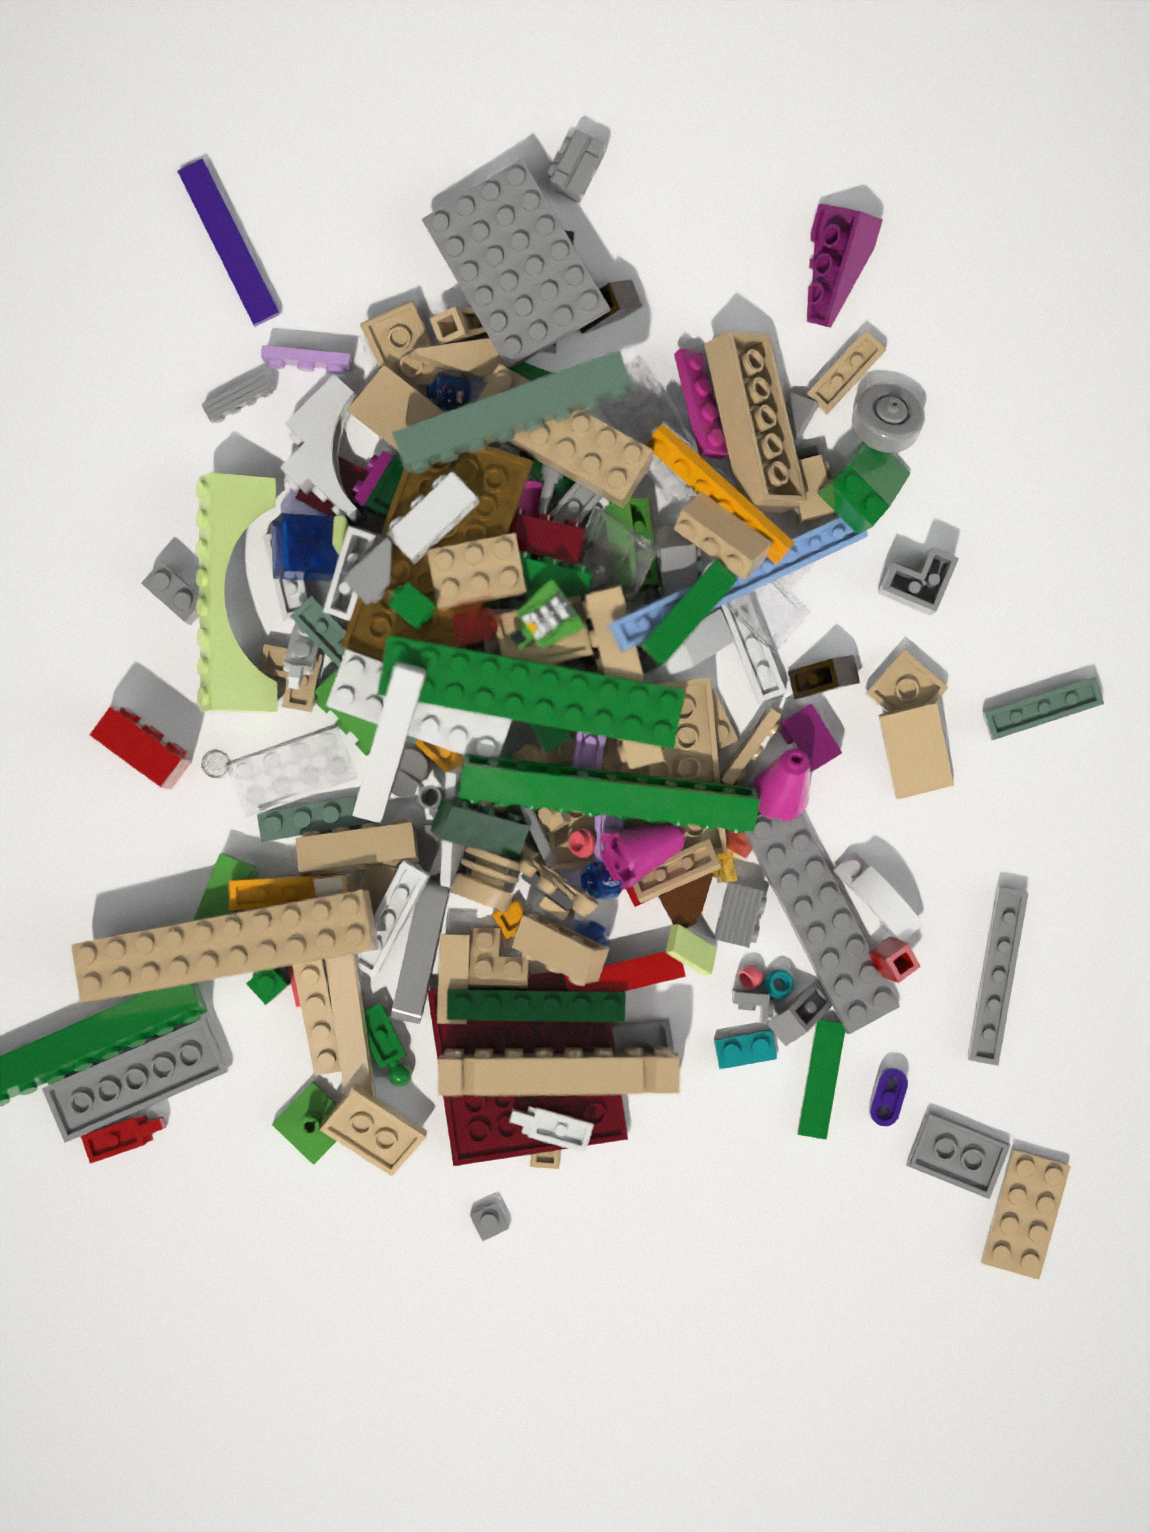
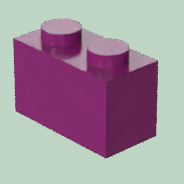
(809, 734)

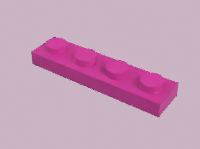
(700, 404)

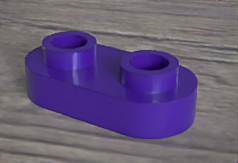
(890, 1096)

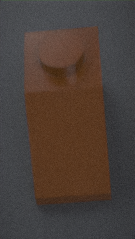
(686, 901)

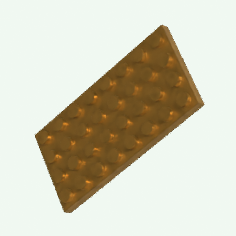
(498, 483)

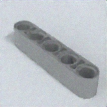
(420, 953)

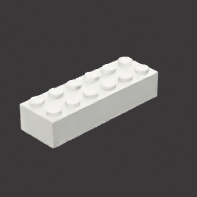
(448, 728)

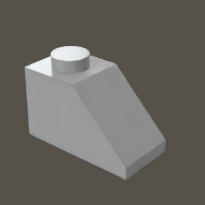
(370, 571)
(800, 1014)

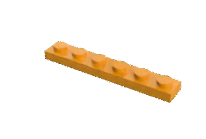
(705, 479)

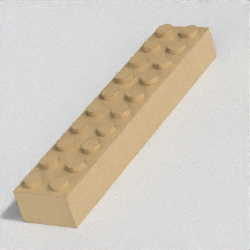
(224, 946)

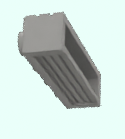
(238, 396)

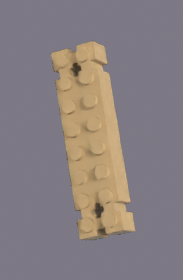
(558, 1072)

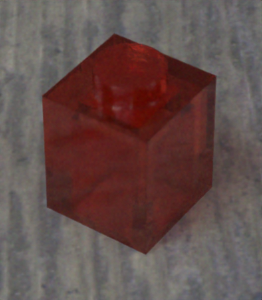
(474, 627)

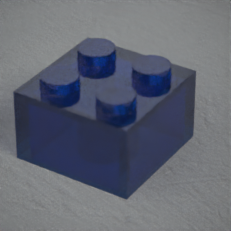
(303, 547)

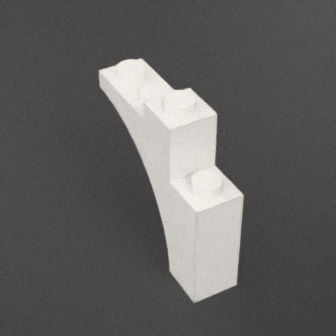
(318, 433)

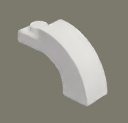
(879, 896)

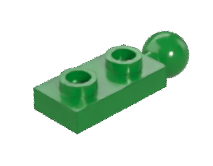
(386, 1045)

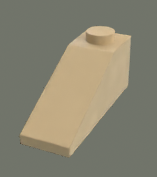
(473, 358)

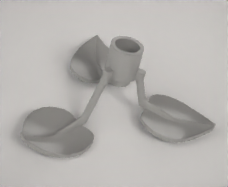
(409, 774)

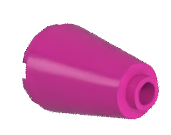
(784, 786)
(638, 851)

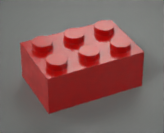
(141, 746)

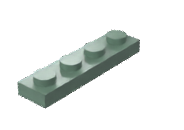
(1043, 708)
(309, 817)

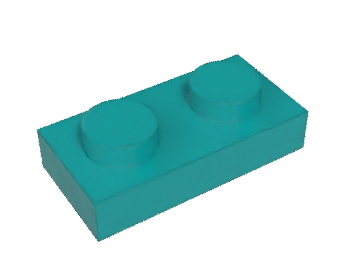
(745, 1049)

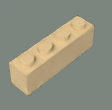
(357, 849)

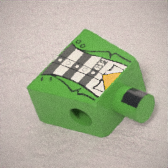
(546, 619)

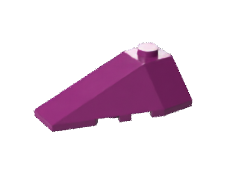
(841, 249)

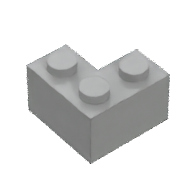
(675, 560)
(923, 588)

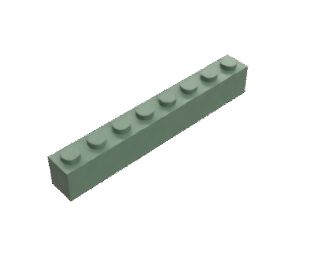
(513, 411)

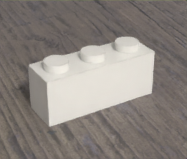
(432, 516)
(341, 597)
(705, 641)

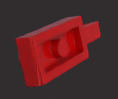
(120, 1137)

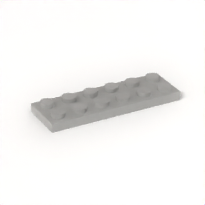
(135, 1080)

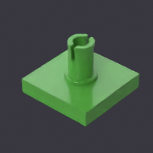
(302, 1122)

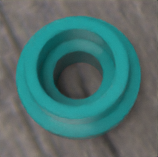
(787, 984)

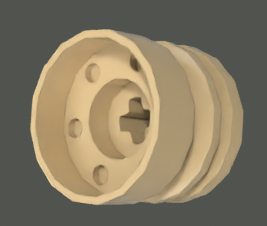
(486, 879)

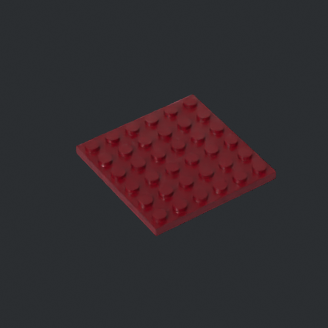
(480, 1123)

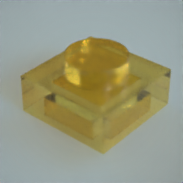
(728, 871)

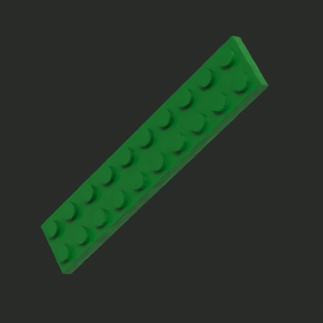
(538, 692)

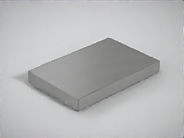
(958, 1154)

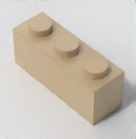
(722, 536)
(560, 948)

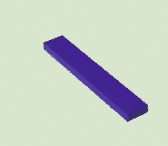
(228, 242)

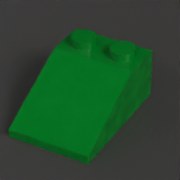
(864, 486)

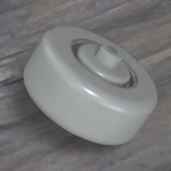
(888, 418)

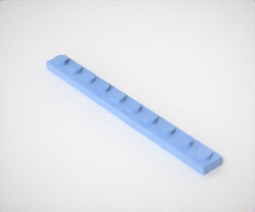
(807, 549)

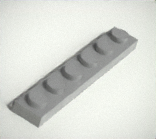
(998, 976)

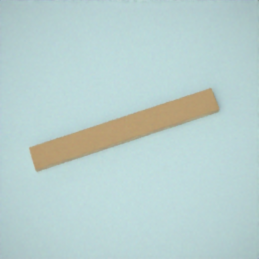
(347, 1006)

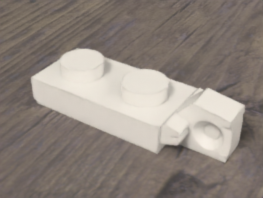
(299, 657)
(554, 1127)

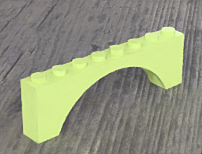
(226, 675)

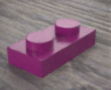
(364, 488)

